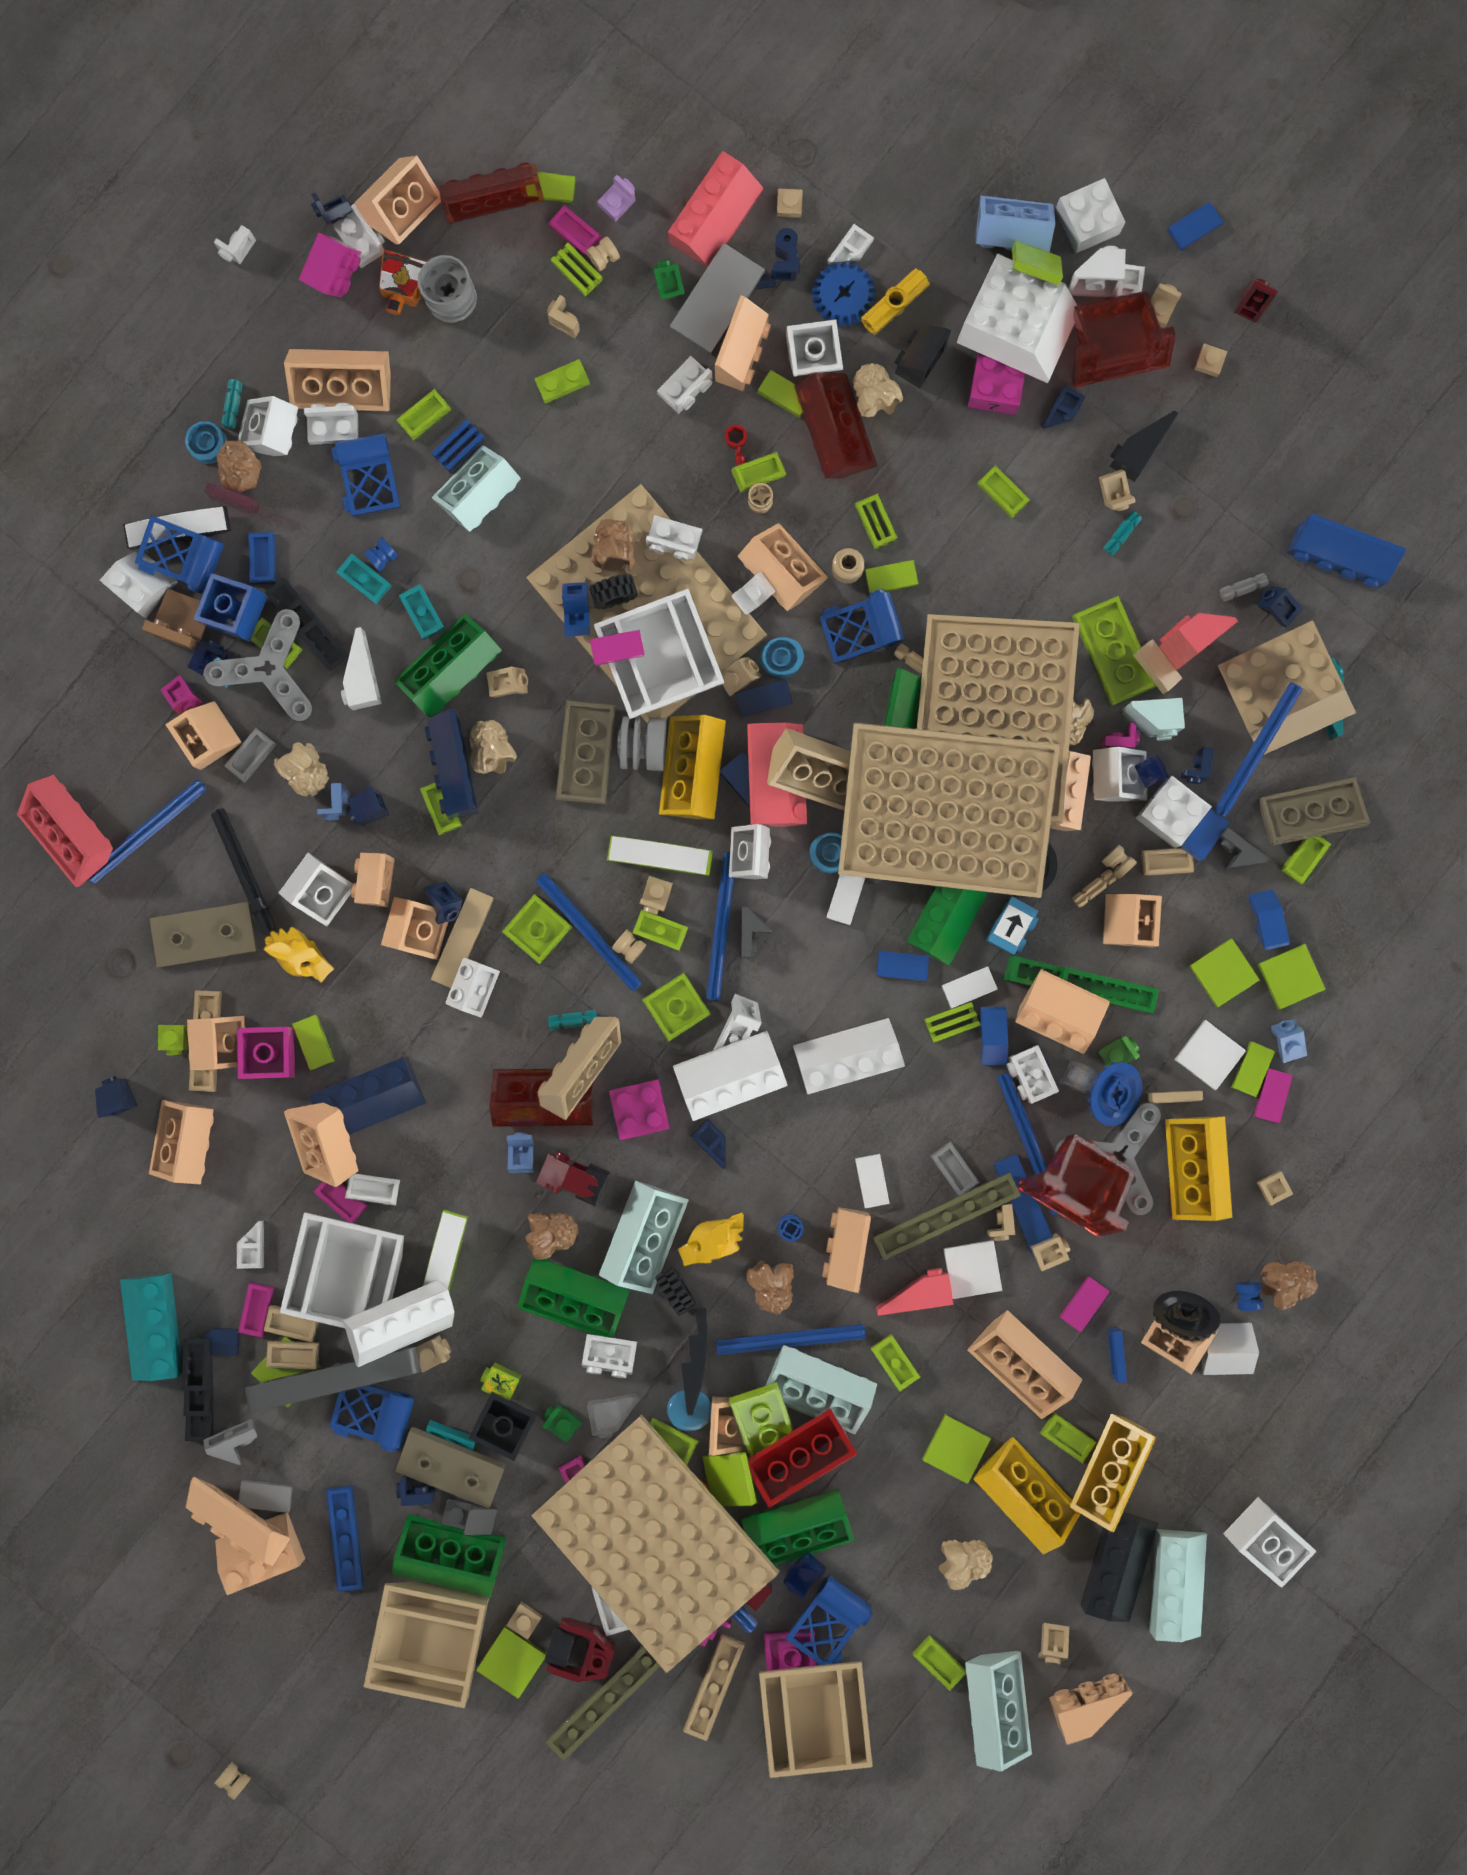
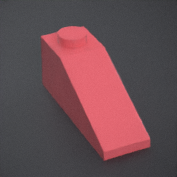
(922, 1293)

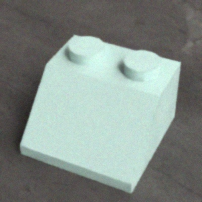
(1157, 717)

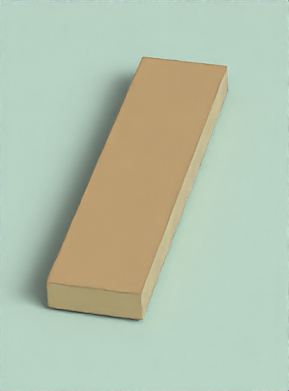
(462, 936)
(206, 1005)
(713, 1687)

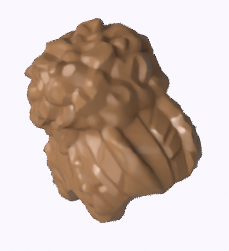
(238, 466)
(613, 546)
(550, 1233)
(1288, 1282)
(771, 1286)

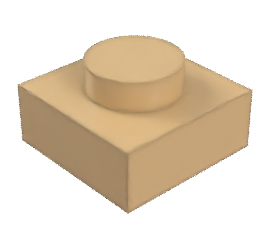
(789, 203)
(1210, 360)
(1275, 1188)
(524, 1620)

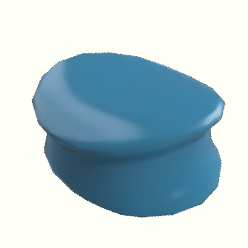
(205, 441)
(781, 657)
(826, 852)
(678, 1416)

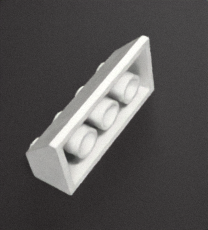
(848, 1056)
(730, 1075)
(399, 1322)

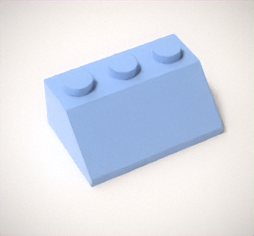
(1008, 220)

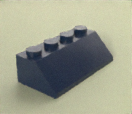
(452, 765)
(374, 1095)

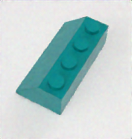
(151, 1327)

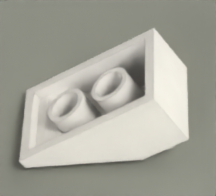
(1269, 1542)

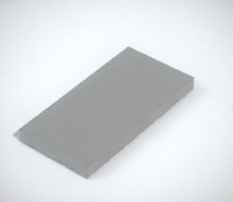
(715, 297)

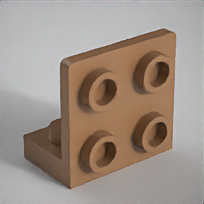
(175, 621)

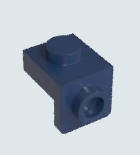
(335, 209)

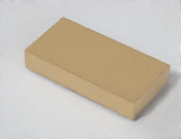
(1157, 666)
(1166, 862)
(1175, 1096)
(290, 1325)
(292, 1354)

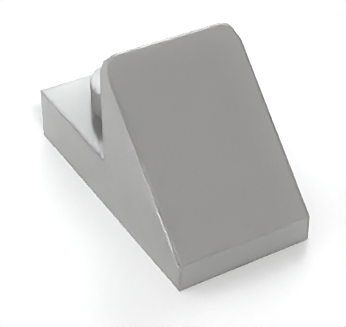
(224, 1443)

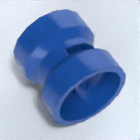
(380, 554)
(793, 1226)
(1249, 1296)

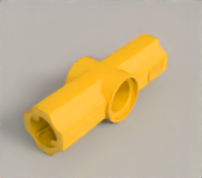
(905, 291)

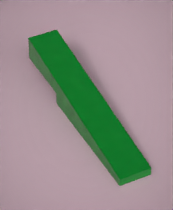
(1116, 991)

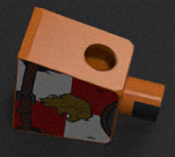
(399, 281)

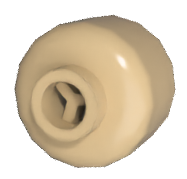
(851, 558)

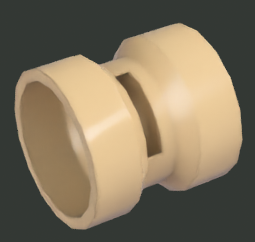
(602, 253)
(763, 494)
(1114, 857)
(629, 946)
(227, 1778)

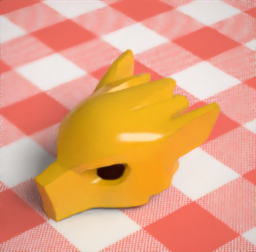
(293, 949)
(713, 1240)

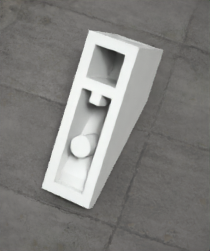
(359, 678)

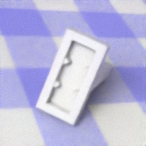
(741, 1022)

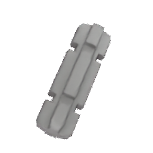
(1244, 587)

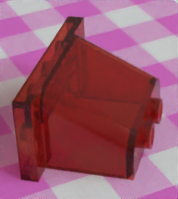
(1119, 339)
(1083, 1186)

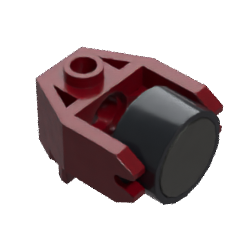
(584, 1181)
(561, 1645)

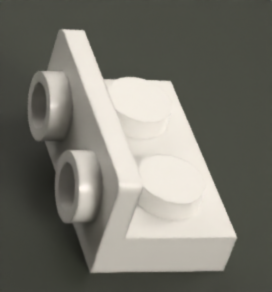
(359, 235)
(685, 384)
(331, 424)
(673, 538)
(472, 987)
(1032, 1075)
(609, 1355)

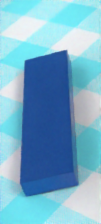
(1024, 1207)
(345, 1538)

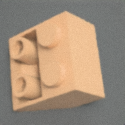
(203, 734)
(1132, 920)
(1177, 1350)

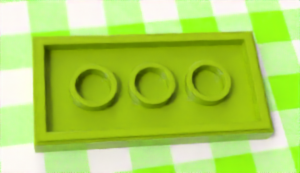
(1111, 649)

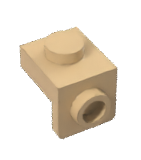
(1116, 491)
(740, 675)

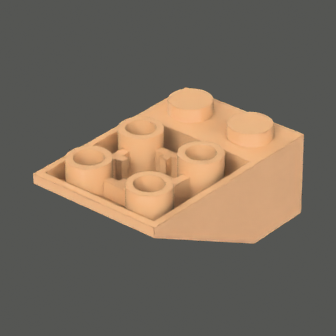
(1087, 1708)

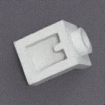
(239, 245)
(753, 593)

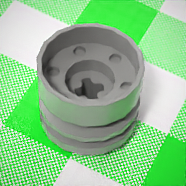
(447, 288)
(642, 743)

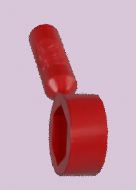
(739, 458)

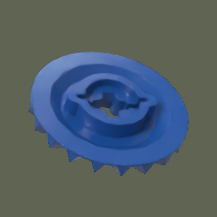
(847, 309)
(1115, 1109)

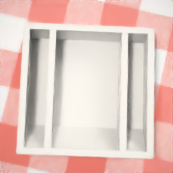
(1019, 320)
(676, 654)
(340, 1270)

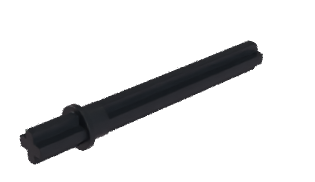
(243, 871)

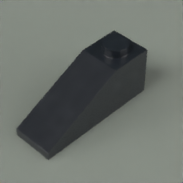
(1140, 447)

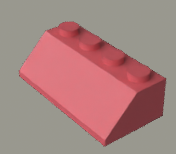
(715, 210)
(1193, 636)
(767, 803)
(64, 829)

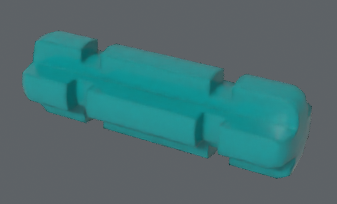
(232, 404)
(1122, 533)
(571, 1020)

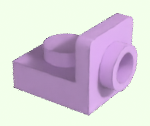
(617, 198)

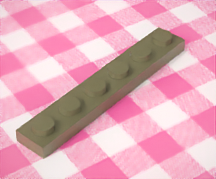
(946, 1216)
(602, 1703)

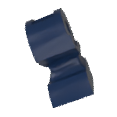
(786, 249)

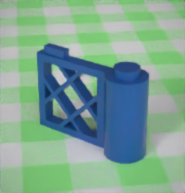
(361, 454)
(199, 562)
(882, 621)
(391, 1420)
(843, 1606)

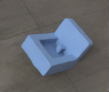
(339, 799)
(1290, 1040)
(520, 1153)

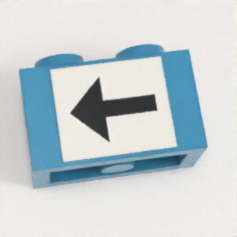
(1012, 926)

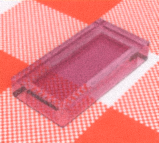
(231, 498)

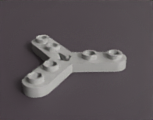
(275, 651)
(1134, 1135)

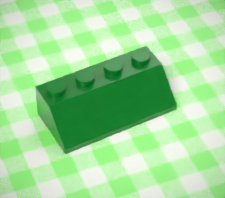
(448, 665)
(903, 700)
(945, 922)
(572, 1298)
(800, 1527)
(448, 1557)

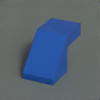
(576, 609)
(1270, 919)
(994, 1035)

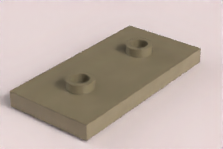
(585, 752)
(1313, 811)
(203, 934)
(450, 1467)

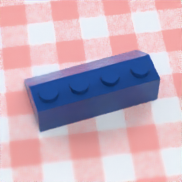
(1345, 551)

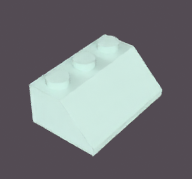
(476, 488)

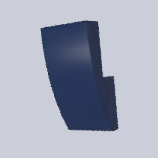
(763, 698)

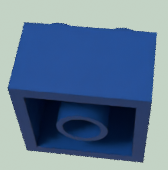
(230, 607)

